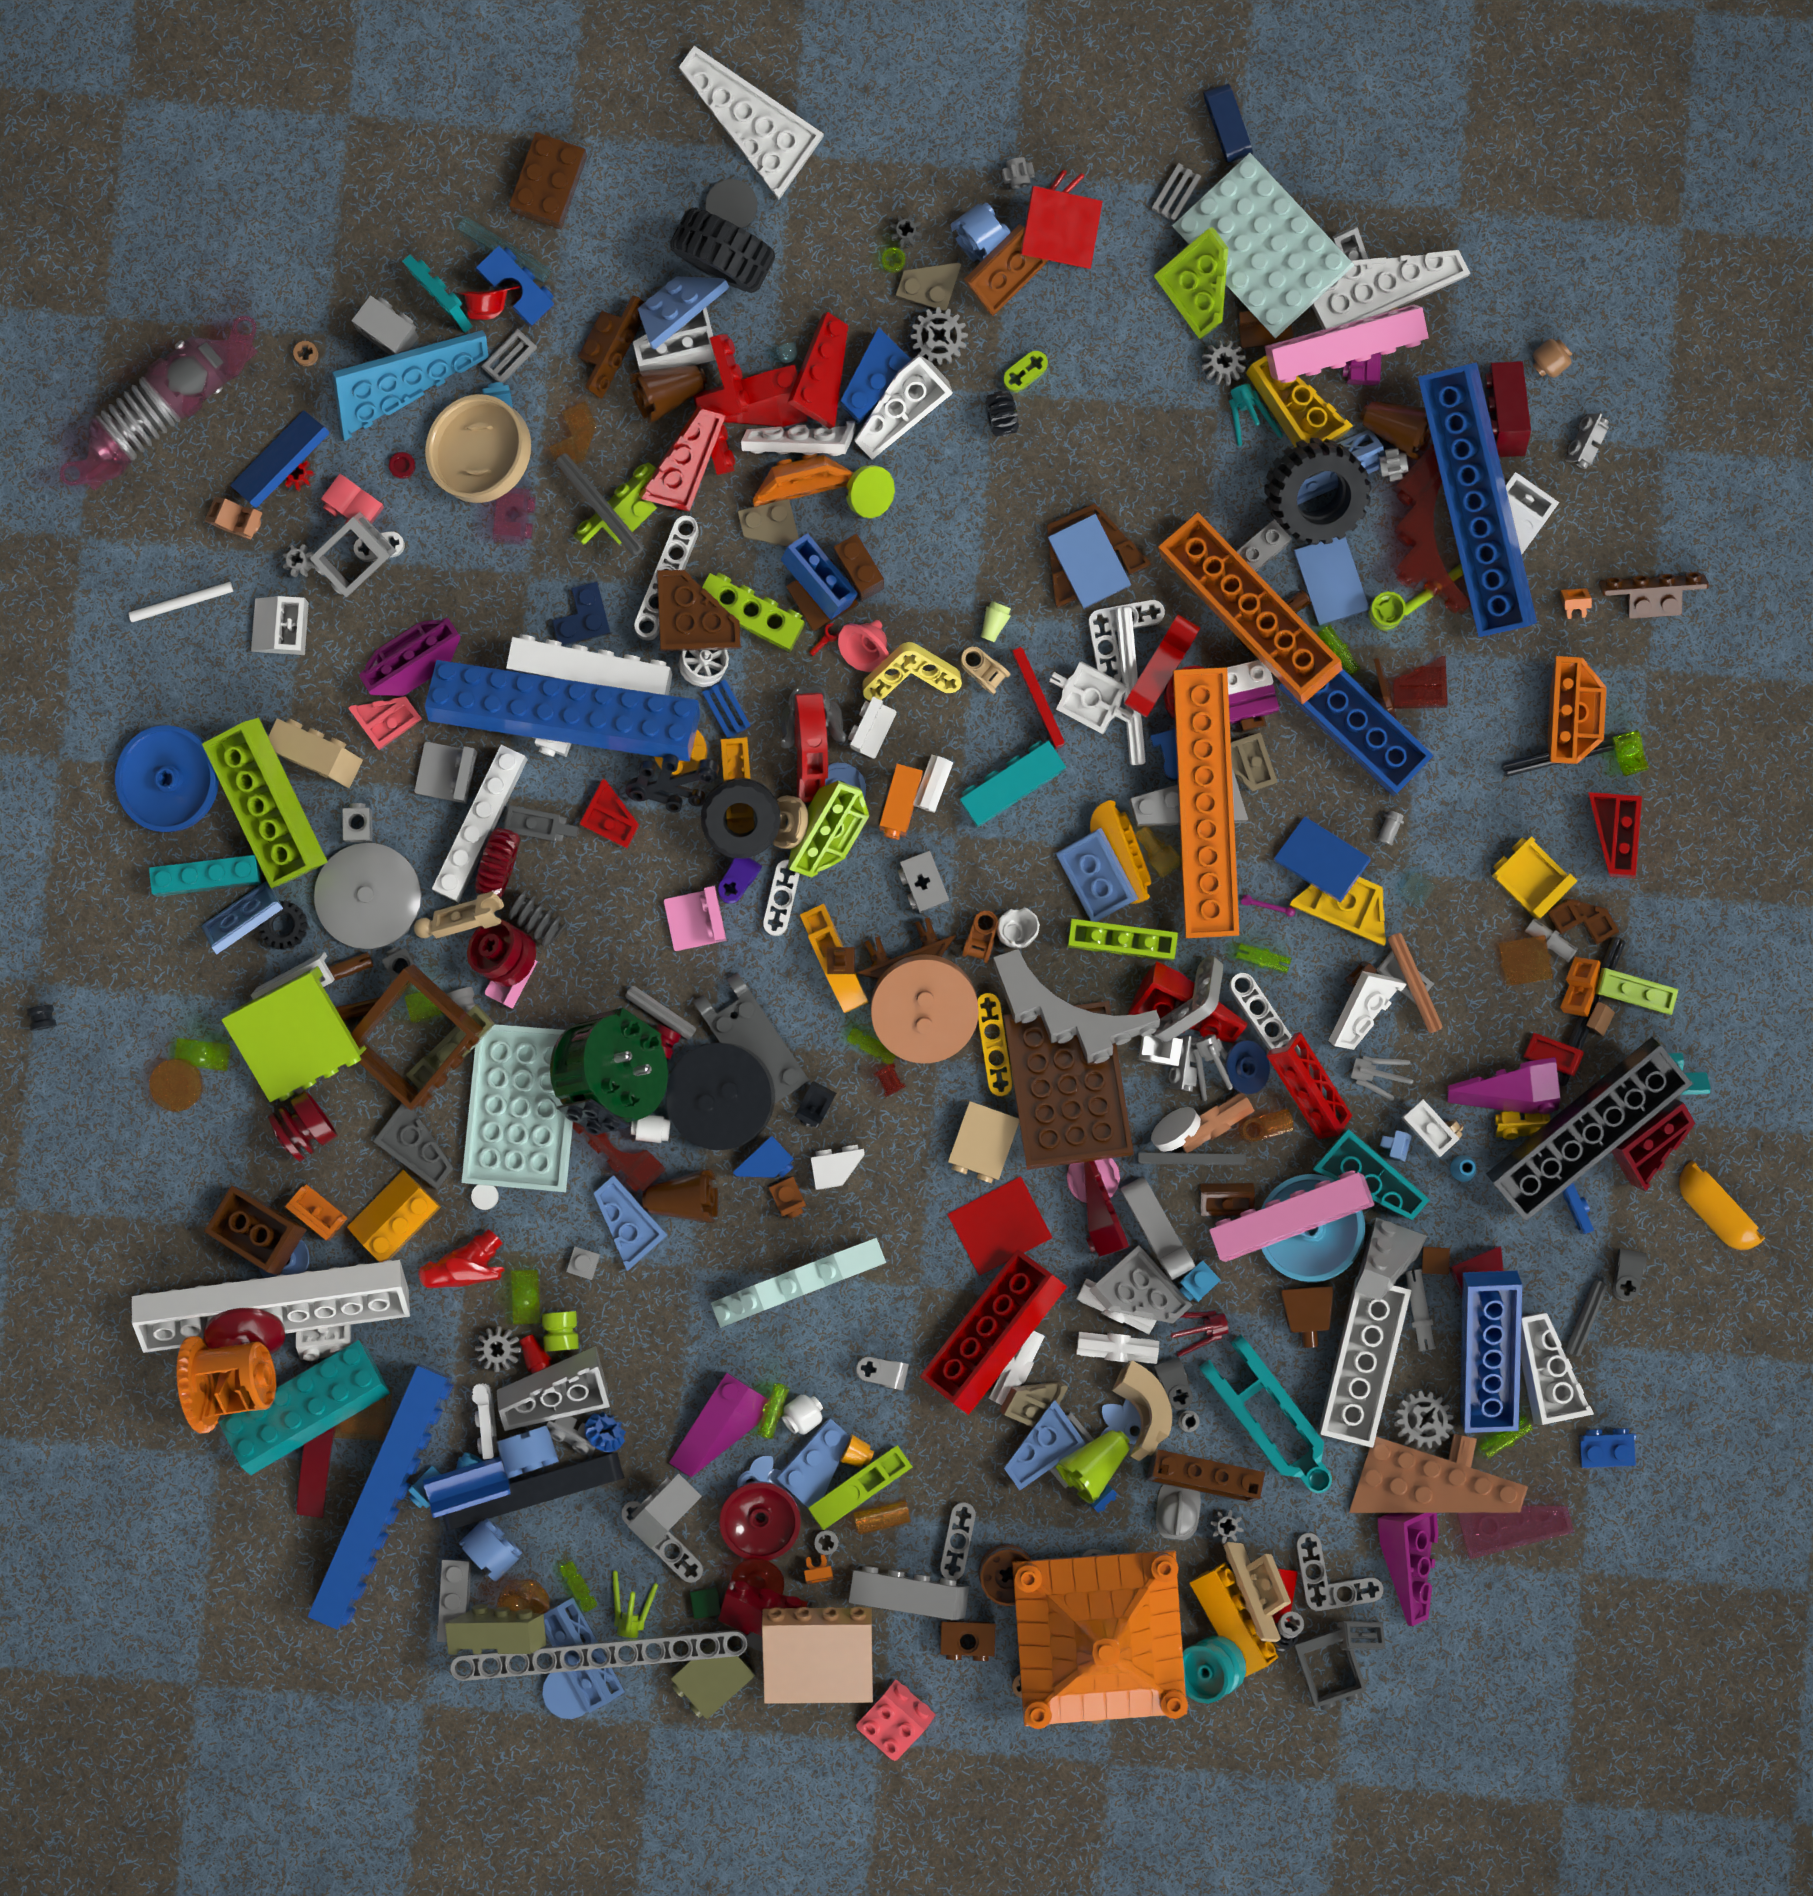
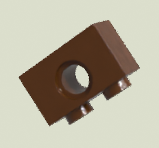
(982, 1631)

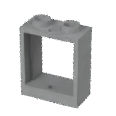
(372, 539)

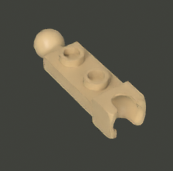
(461, 917)

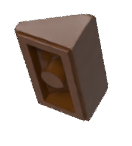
(1226, 1198)

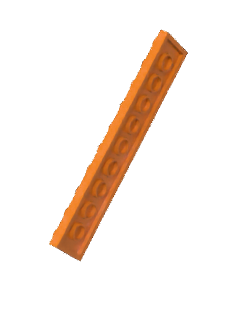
(1206, 802)

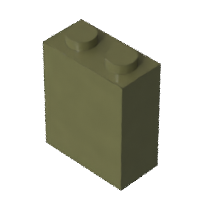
(711, 1681)

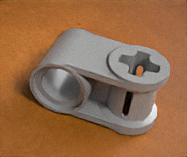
(887, 1372)

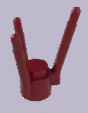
(1214, 1325)

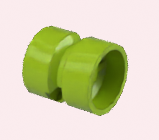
(1387, 611)
(560, 1331)

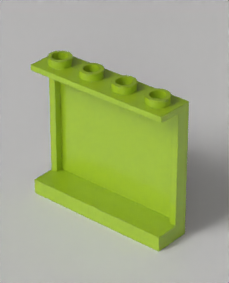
(292, 1036)

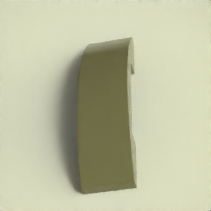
(429, 1064)

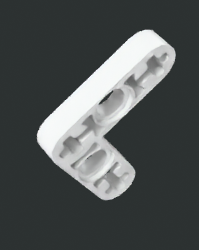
(1110, 615)

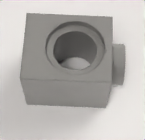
(360, 835)

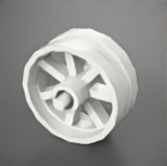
(702, 663)

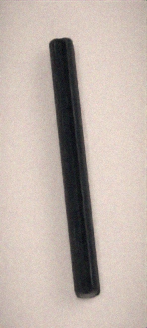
(1581, 1029)

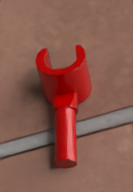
(824, 640)

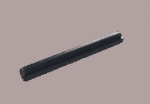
(1542, 760)

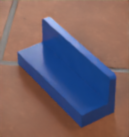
(467, 1487)

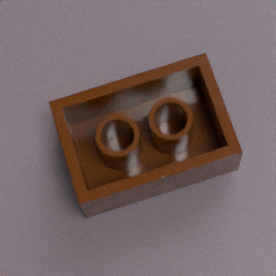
(548, 180)
(255, 1230)

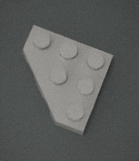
(1140, 1290)

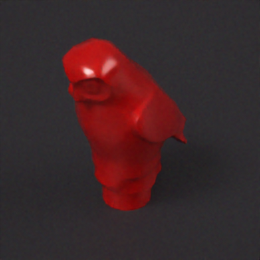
(464, 1265)

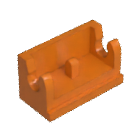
(316, 1212)

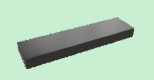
(1191, 1159)

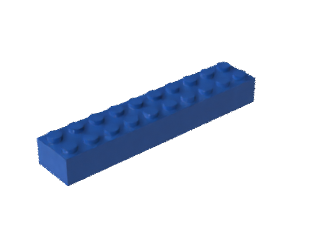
(1477, 500)
(562, 710)
(380, 1497)

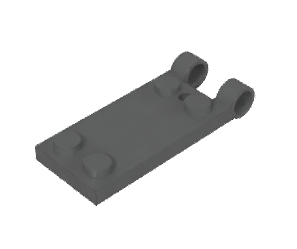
(755, 1033)

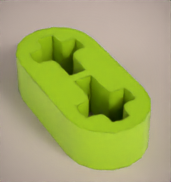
(1021, 366)

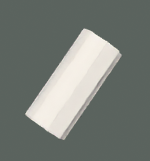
(933, 783)

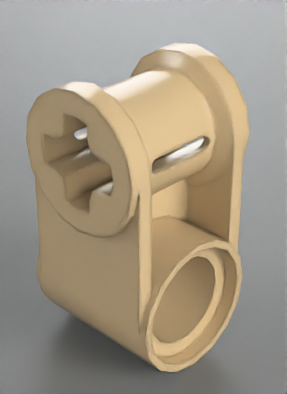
(985, 670)

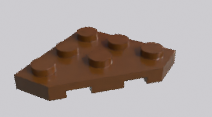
(692, 616)

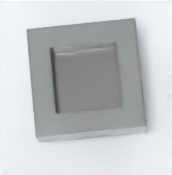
(583, 1263)

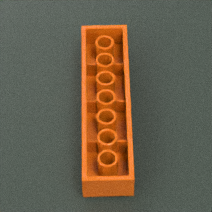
(1250, 608)

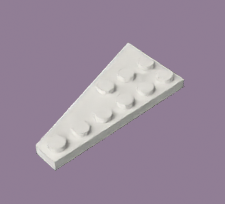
(763, 129)
(1387, 284)

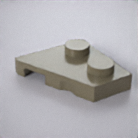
(929, 285)

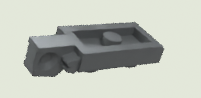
(538, 824)

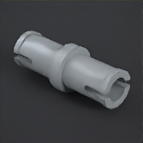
(1553, 940)

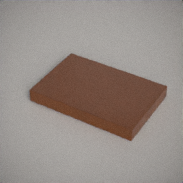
(1003, 272)

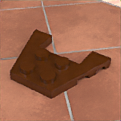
(1129, 554)

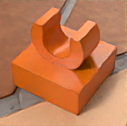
(1576, 599)
(819, 1573)

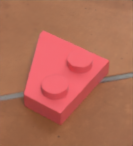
(386, 719)

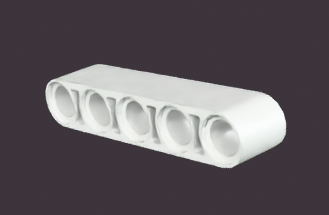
(675, 540)
(1268, 1015)

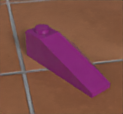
(723, 1421)

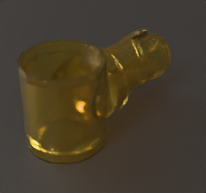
(1162, 857)

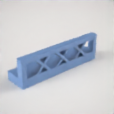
(1328, 480)
(588, 1683)

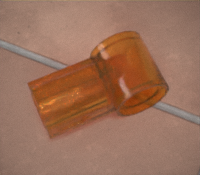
(1268, 1125)

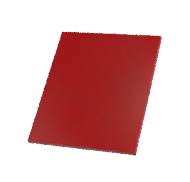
(1061, 227)
(999, 1225)

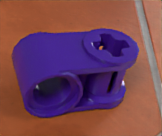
(741, 874)

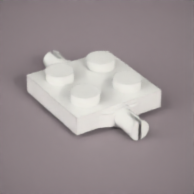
(1091, 697)

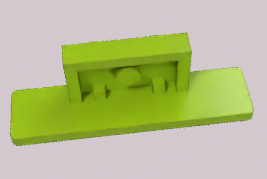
(625, 503)

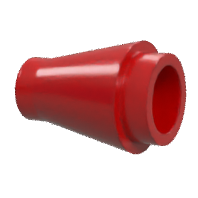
(534, 1355)

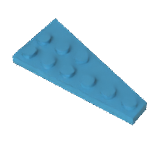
(396, 380)

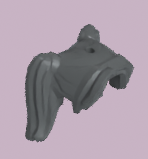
(833, 716)

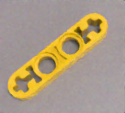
(990, 1045)

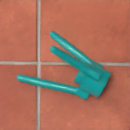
(1246, 399)

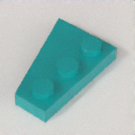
(435, 287)

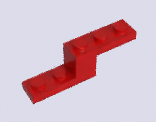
(730, 400)

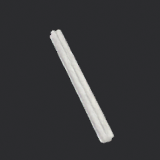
(1129, 678)

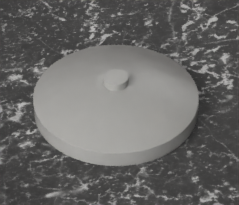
(367, 896)

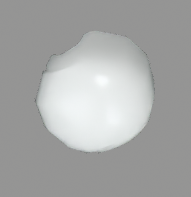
(1018, 928)

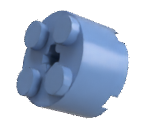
(979, 231)
(527, 1451)
(489, 1549)

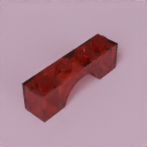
(640, 1167)

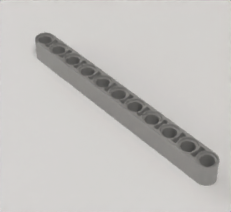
(613, 1658)

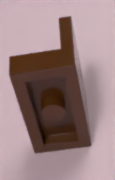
(1255, 334)

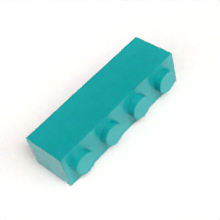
(1012, 784)
(205, 876)

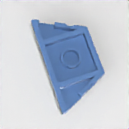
(677, 305)

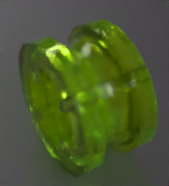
(889, 253)

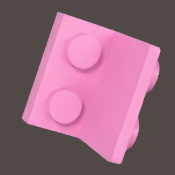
(695, 919)

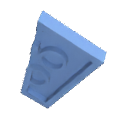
(1043, 1447)

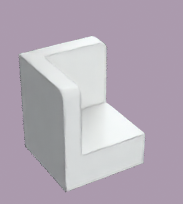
(1160, 1052)

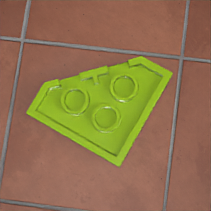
(1197, 282)

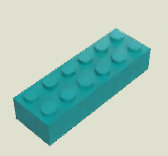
(305, 1408)

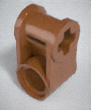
(980, 938)

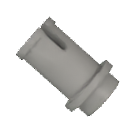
(1390, 827)
(1182, 1418)

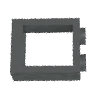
(1319, 1641)

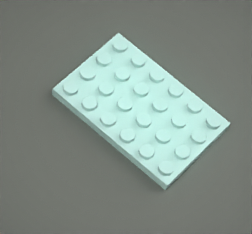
(1275, 250)
(513, 1119)

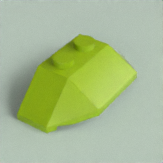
(832, 828)

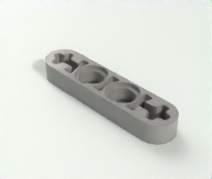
(659, 1548)

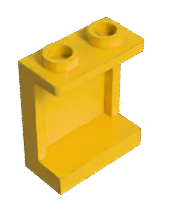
(1532, 877)

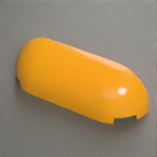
(1124, 844)
(1718, 1209)

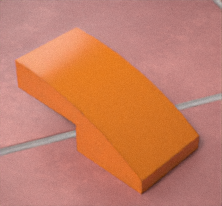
(1582, 986)

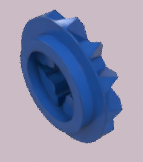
(605, 1441)

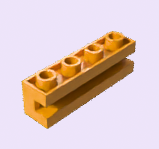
(1228, 1614)

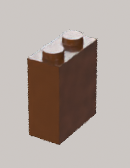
(859, 567)

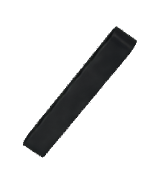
(542, 1489)

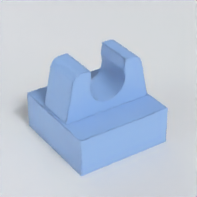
(1398, 1145)

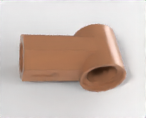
(1462, 1450)

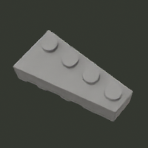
(909, 1594)

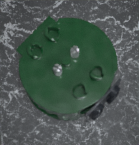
(609, 1071)

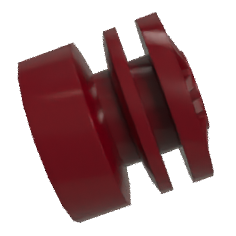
(302, 1126)

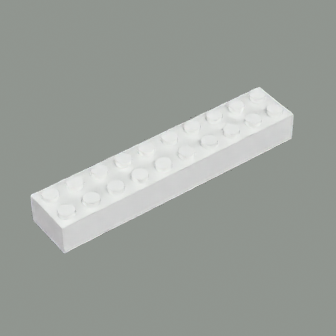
(299, 1300)

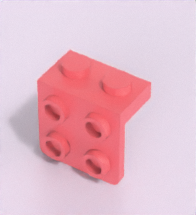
(895, 1720)

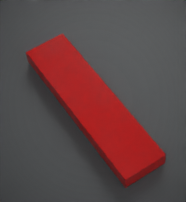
(1038, 698)

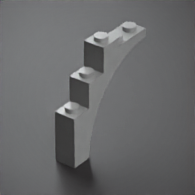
(1062, 1020)

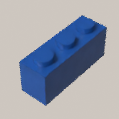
(819, 576)

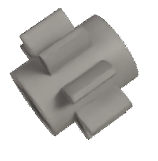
(1018, 173)
(1394, 464)
(291, 557)
(1220, 1531)

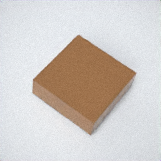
(1600, 1018)

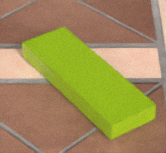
(1636, 991)

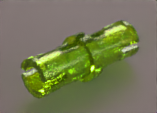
(1332, 640)
(1263, 958)
(773, 1410)
(1505, 1439)

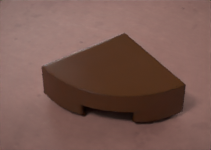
(1251, 724)

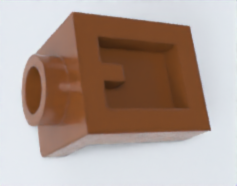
(788, 1198)

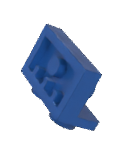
(1607, 1449)

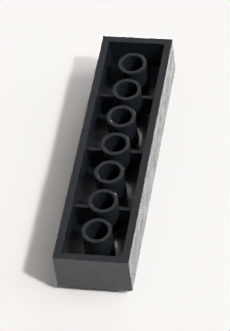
(1589, 1128)

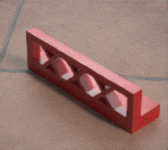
(1308, 1091)

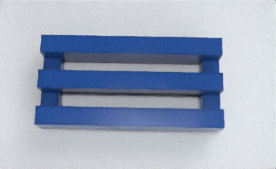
(715, 689)

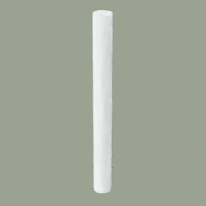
(181, 602)

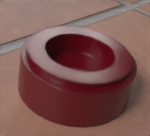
(402, 465)

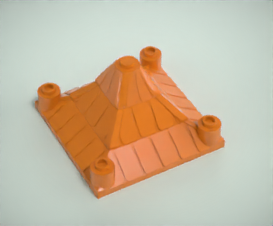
(1099, 1638)

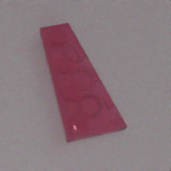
(1498, 1532)

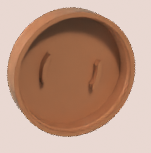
(924, 1008)

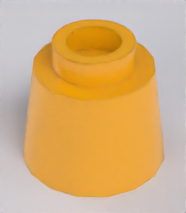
(857, 1452)

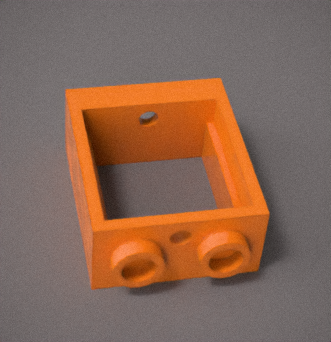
(900, 801)

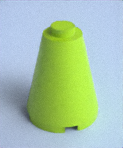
(1094, 1464)

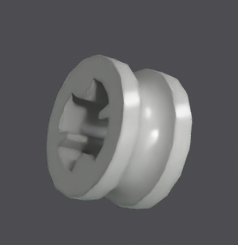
(818, 1546)
(1293, 1617)

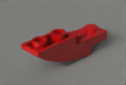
(810, 745)

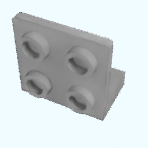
(446, 772)

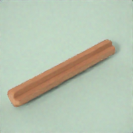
(1415, 982)

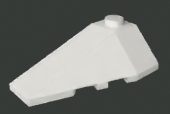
(908, 399)

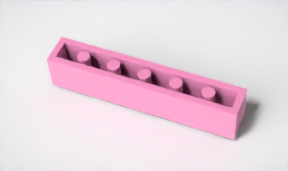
(1346, 342)
(1292, 1216)

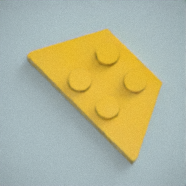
(1358, 912)

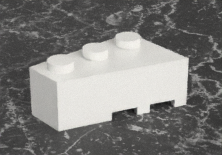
(686, 347)

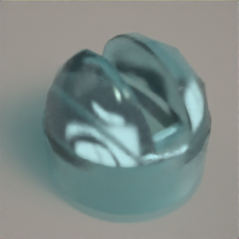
(787, 352)

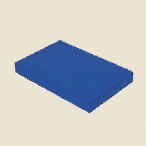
(1322, 859)

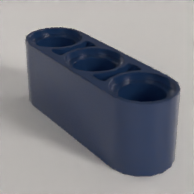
(1228, 122)

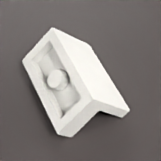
(1430, 1128)

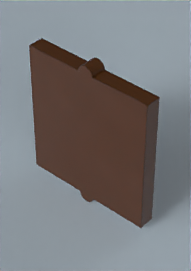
(1385, 687)

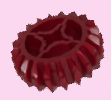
(497, 862)

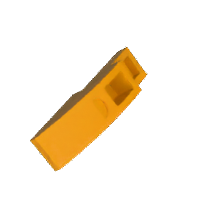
(823, 935)

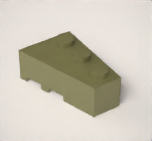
(496, 1629)

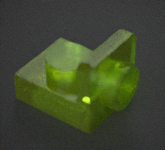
(1630, 753)

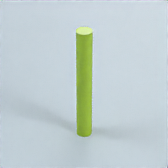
(1424, 596)

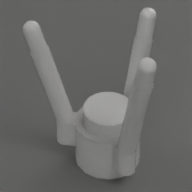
(1209, 1049)
(1364, 1070)

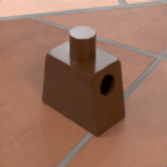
(1307, 1312)

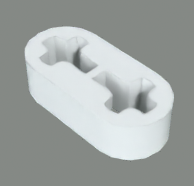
(371, 557)

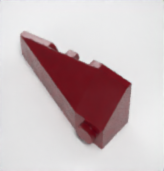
(1103, 1223)

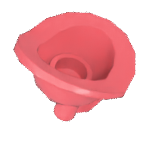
(863, 645)

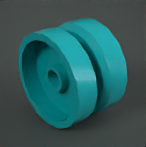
(1213, 1669)

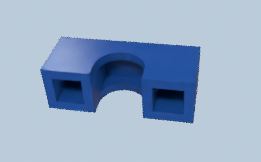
(501, 267)

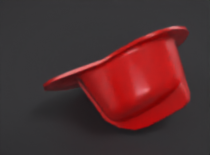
(485, 304)

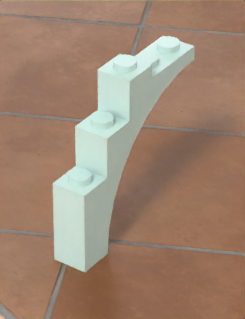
(798, 1282)

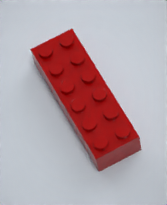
(993, 1331)

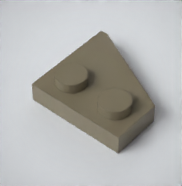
(769, 523)
(1252, 763)
(1031, 1401)

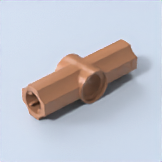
(1218, 1121)

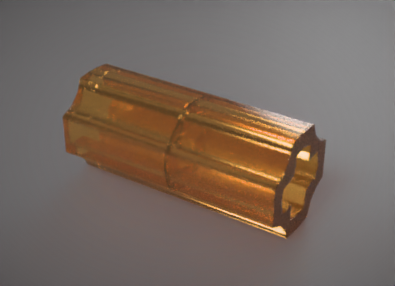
(882, 1517)

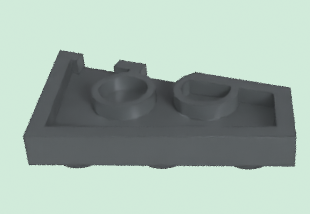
(414, 1146)

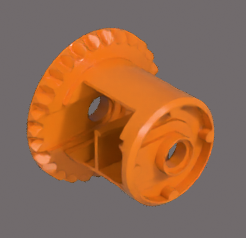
(243, 1384)

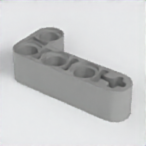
(1157, 1228)

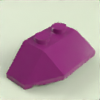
(410, 658)

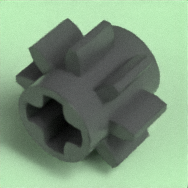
(902, 224)

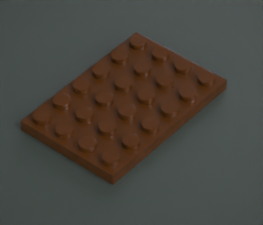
(1064, 1104)

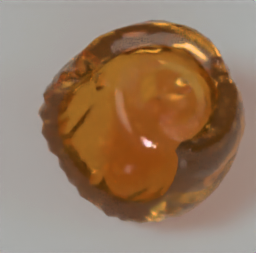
(525, 1595)

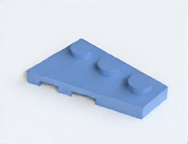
(628, 1222)
(815, 1464)

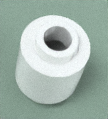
(651, 1129)

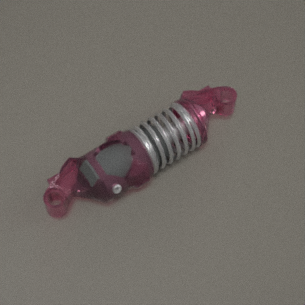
(166, 393)

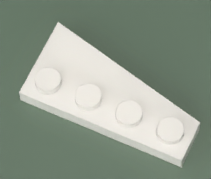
(800, 439)

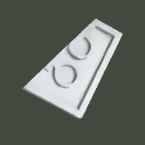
(1365, 1002)

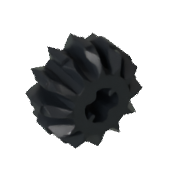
(1002, 413)

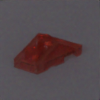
(1423, 687)

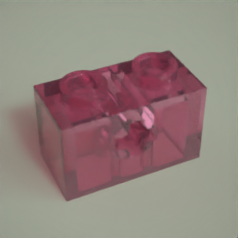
(514, 532)

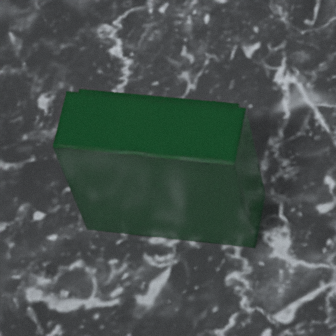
(705, 1603)

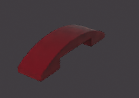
(314, 1475)

